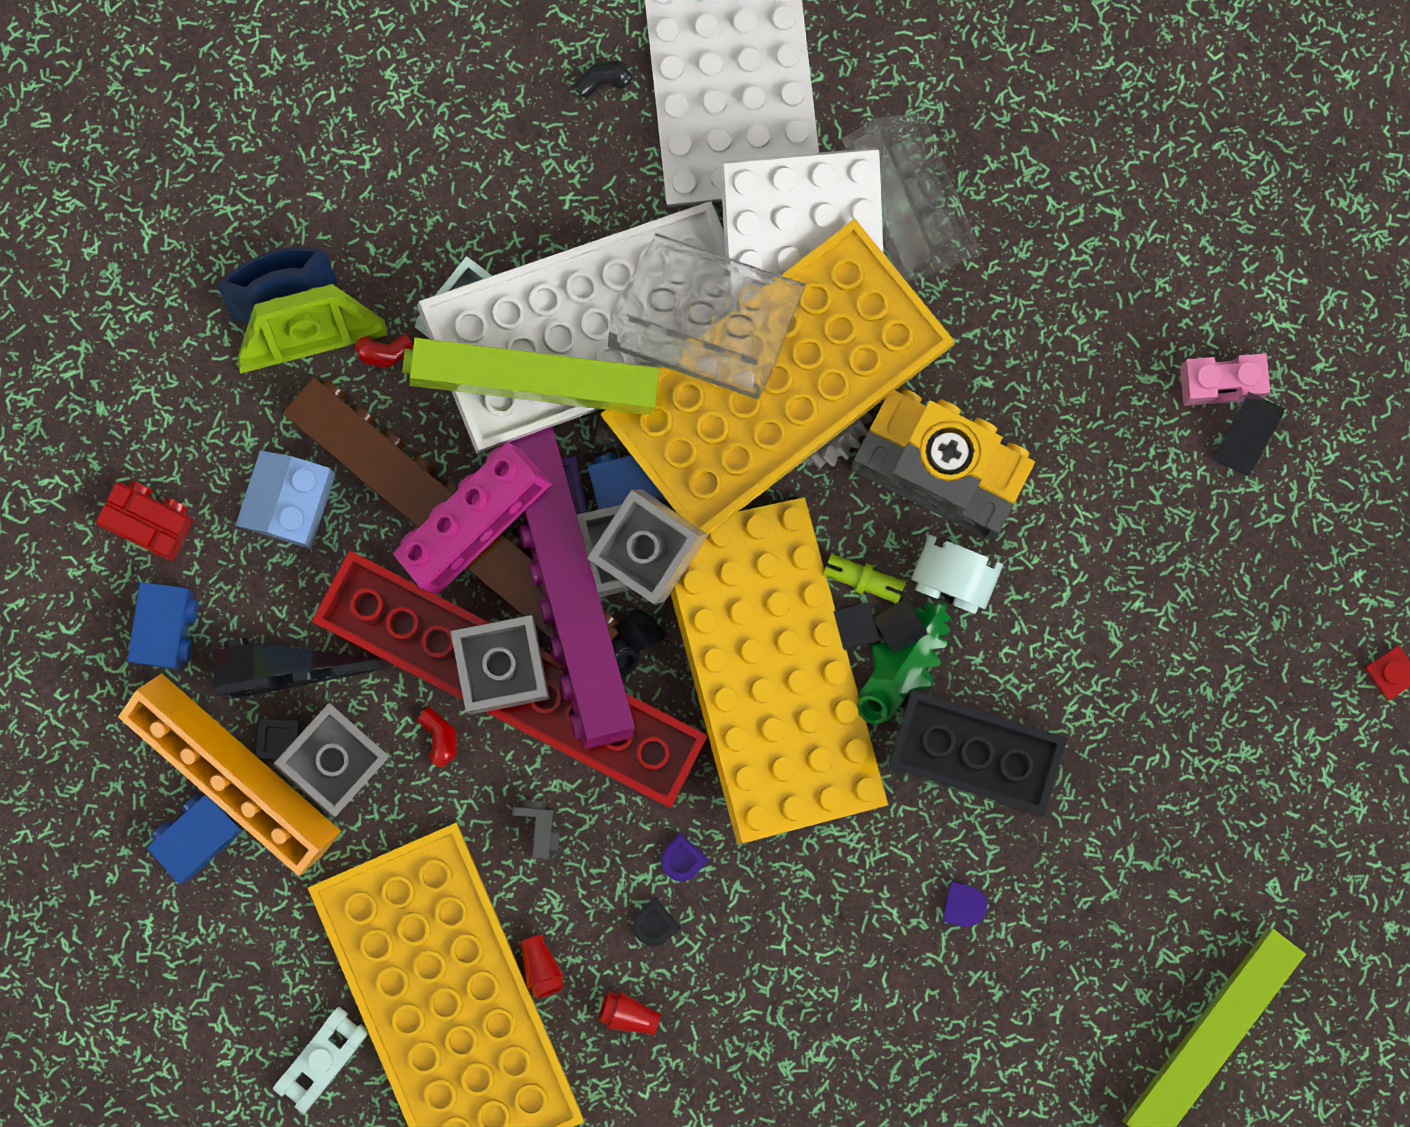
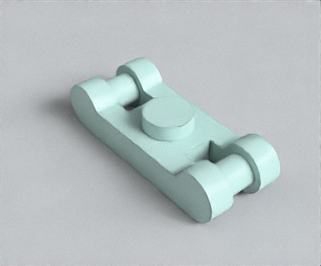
(321, 1060)

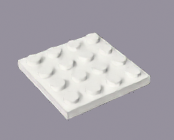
(794, 203)

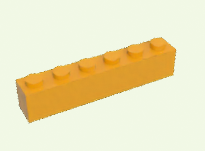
(229, 774)

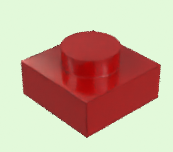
(1390, 673)

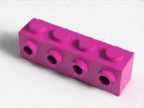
(471, 518)

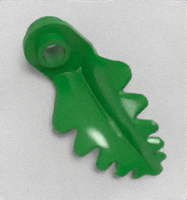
(905, 670)

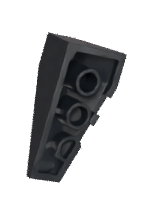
(262, 668)

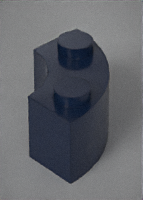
(274, 276)

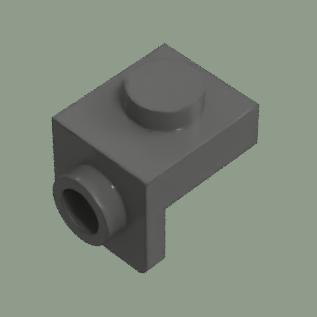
(545, 836)

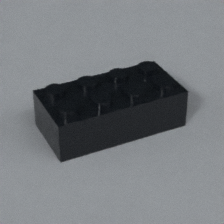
(976, 753)

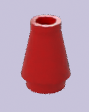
(540, 967)
(627, 1014)

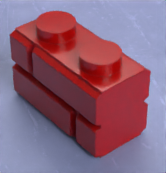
(144, 520)

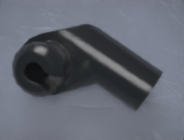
(603, 73)

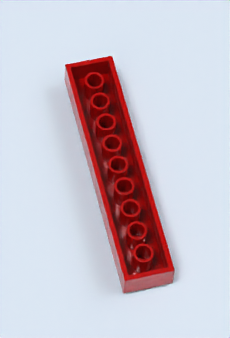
(414, 634)

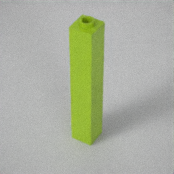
(531, 376)
(1216, 1033)

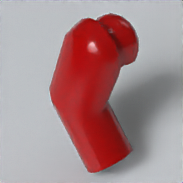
(381, 354)
(443, 737)

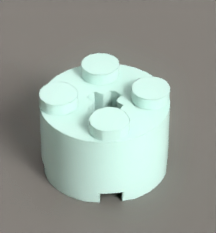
(957, 574)

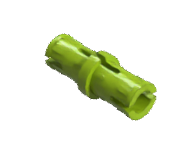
(864, 578)

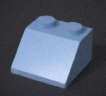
(286, 498)

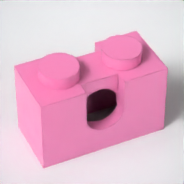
(1205, 377)

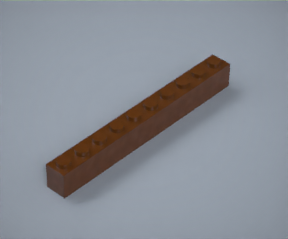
(411, 488)

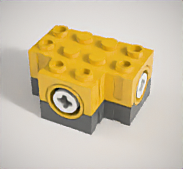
(944, 462)

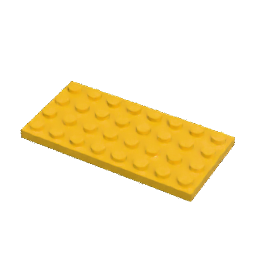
(845, 352)
(774, 676)
(443, 990)

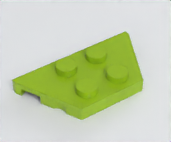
(305, 326)

